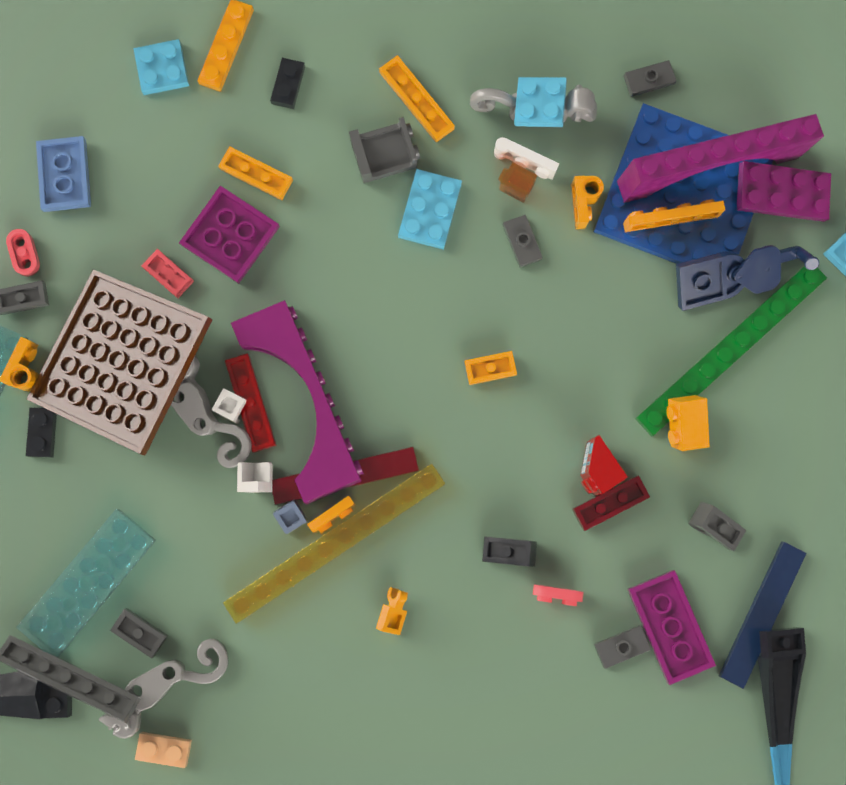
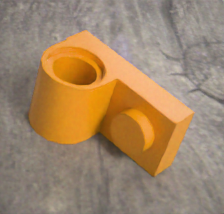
(582, 198)
(18, 365)

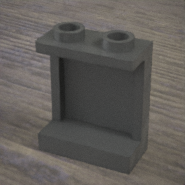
(384, 151)

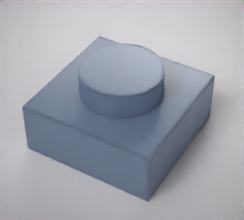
(290, 516)

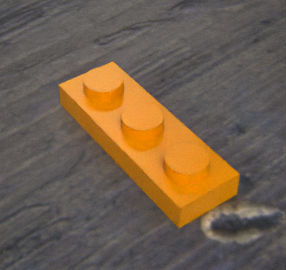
(255, 173)

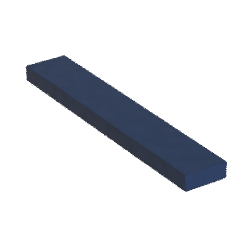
(762, 614)

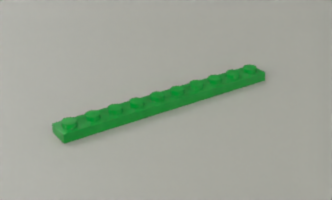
(733, 346)

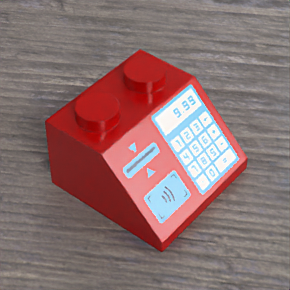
(600, 468)

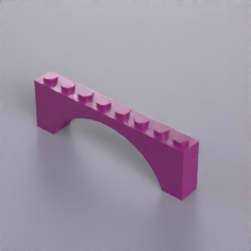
(777, 142)
(330, 463)

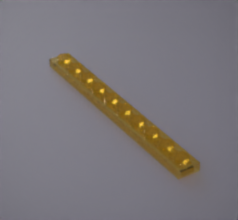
(333, 543)

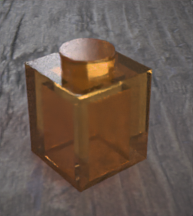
(517, 182)

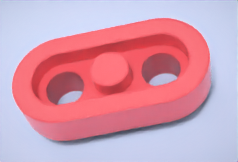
(22, 254)
(568, 596)

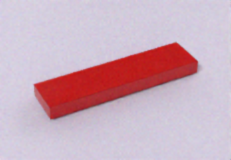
(254, 411)

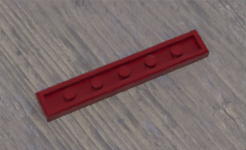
(373, 467)

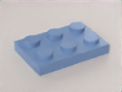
(63, 174)

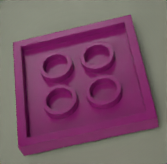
(229, 234)

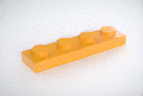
(225, 45)
(416, 98)
(681, 214)

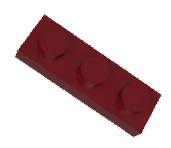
(611, 503)

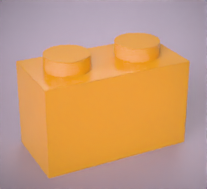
(688, 423)

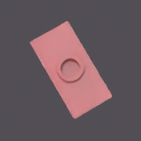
(167, 273)

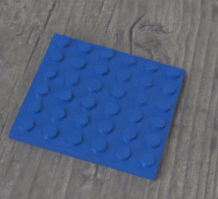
(659, 132)

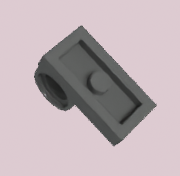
(717, 525)

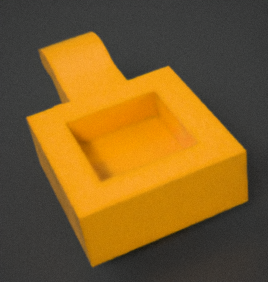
(393, 615)

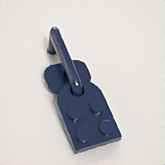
(727, 273)

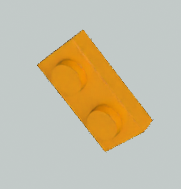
(490, 368)
(340, 509)

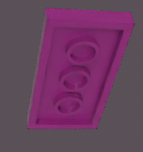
(784, 191)
(671, 627)

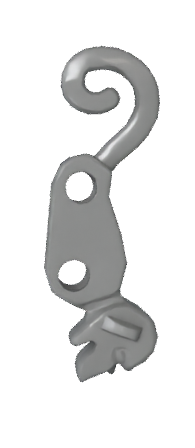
(578, 103)
(197, 407)
(156, 684)

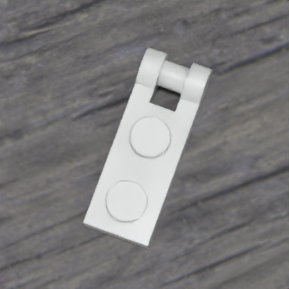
(525, 158)

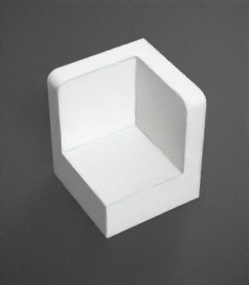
(229, 405)
(254, 477)

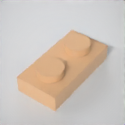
(163, 749)

